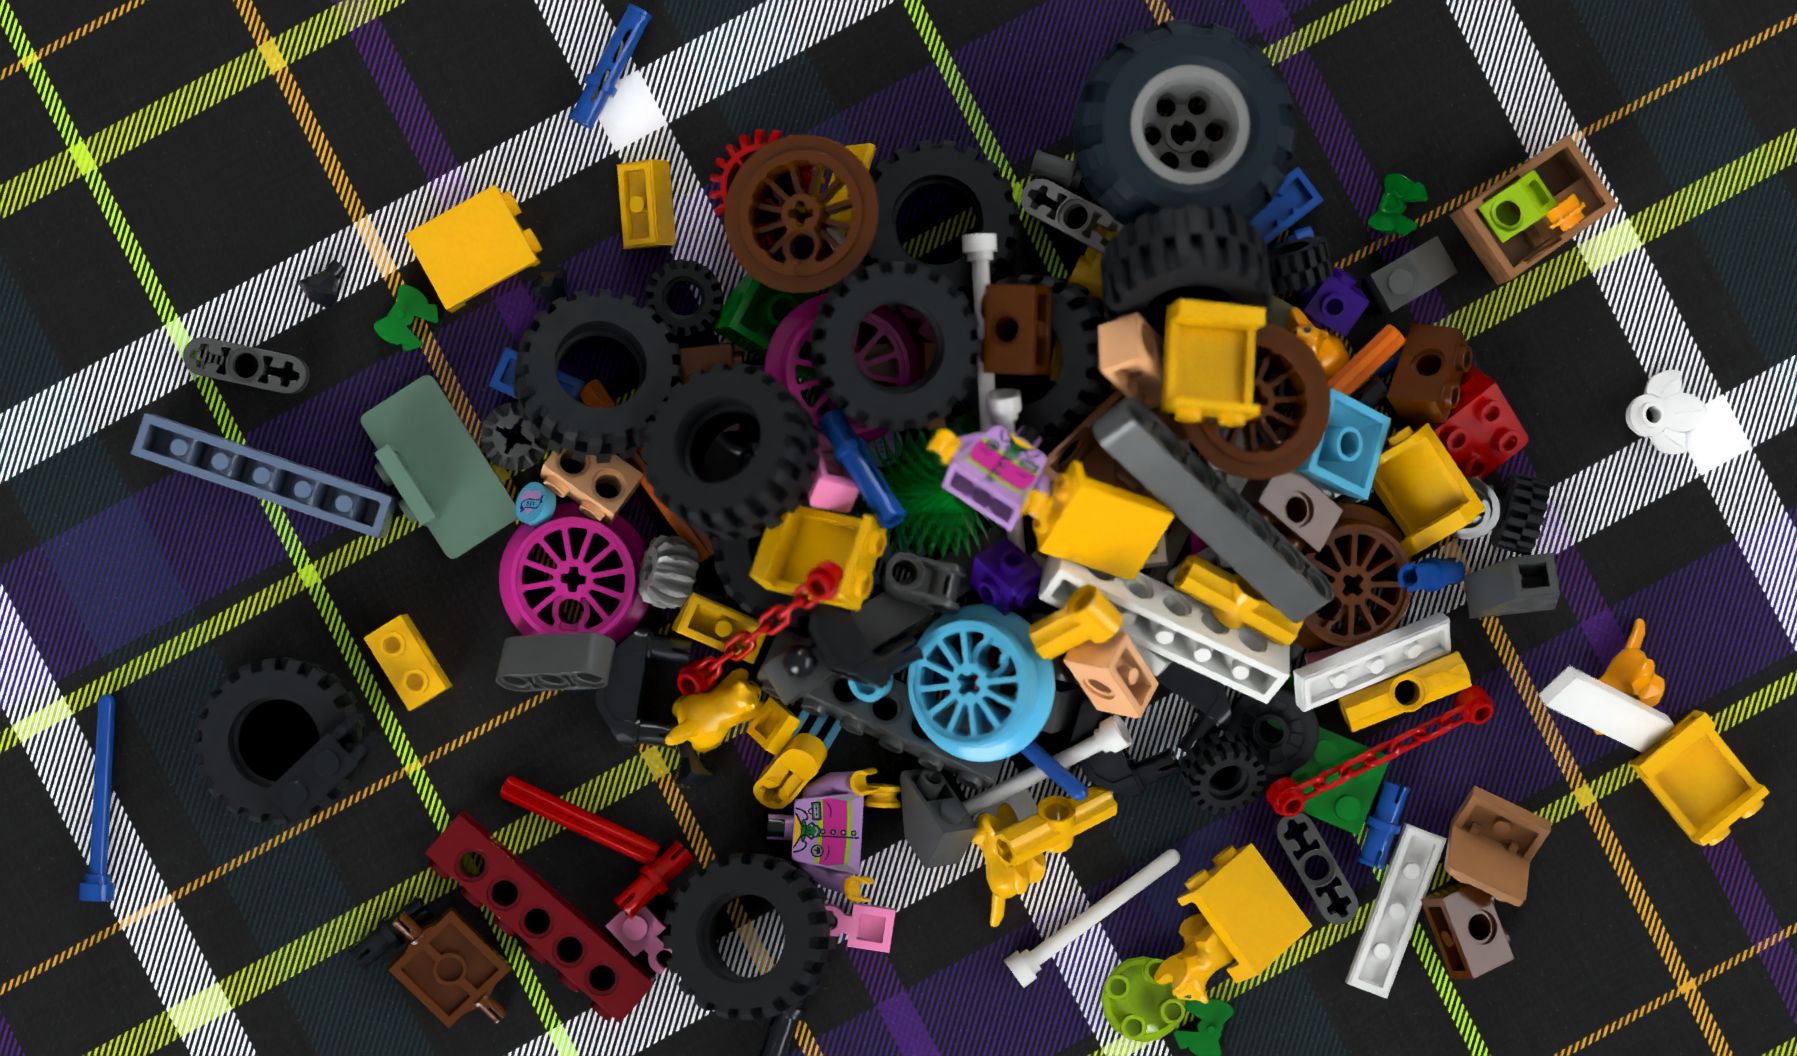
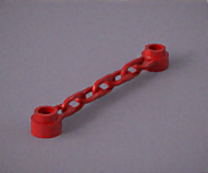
(821, 584)
(1288, 796)

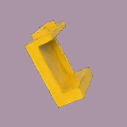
(474, 246)
(1210, 361)
(1423, 488)
(1101, 524)
(815, 537)
(1699, 780)
(1246, 909)

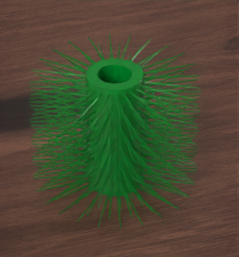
(922, 495)

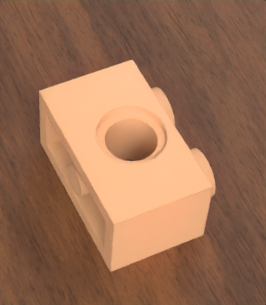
(1113, 675)

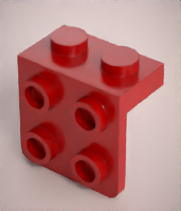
(1481, 428)

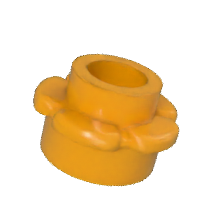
(1566, 213)

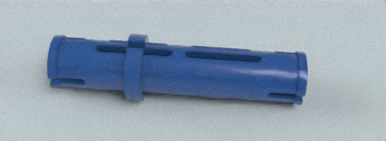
(585, 111)
(853, 455)

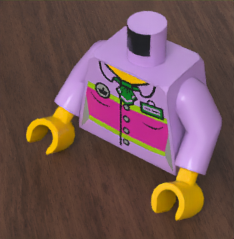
(997, 472)
(828, 830)

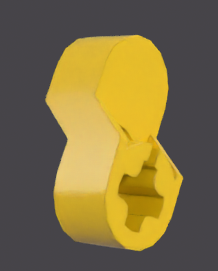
(778, 785)

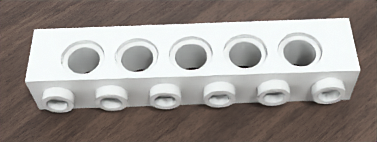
(1177, 628)

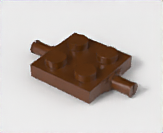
(449, 967)

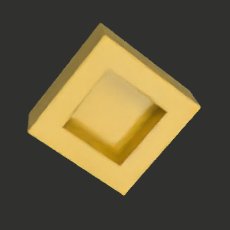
(773, 726)

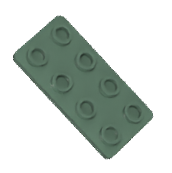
(437, 467)

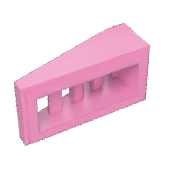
(832, 483)

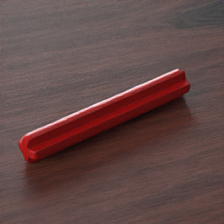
(579, 820)

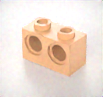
(1133, 358)
(582, 486)

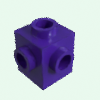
(1333, 302)
(1006, 577)

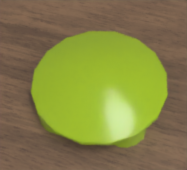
(1137, 1004)

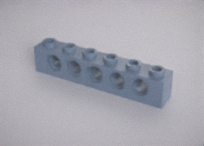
(265, 475)

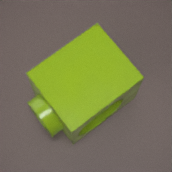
(1531, 198)

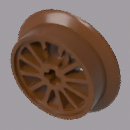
(745, 204)
(1309, 418)
(1382, 533)

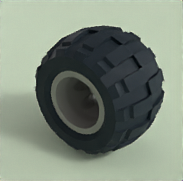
(1178, 65)

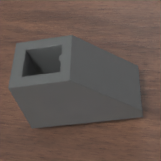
(1513, 586)
(934, 818)

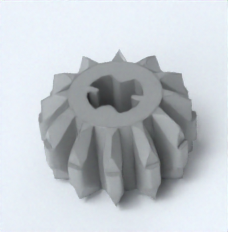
(668, 572)

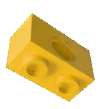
(408, 661)

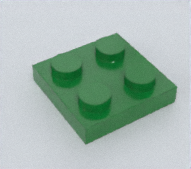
(1349, 802)

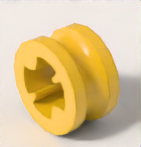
(885, 797)

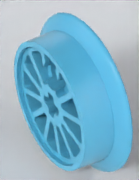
(1033, 675)

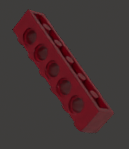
(533, 892)

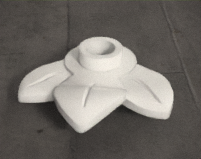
(1670, 410)

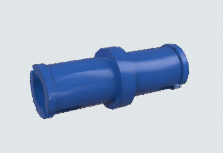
(1431, 574)
(1383, 824)

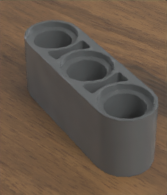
(555, 662)

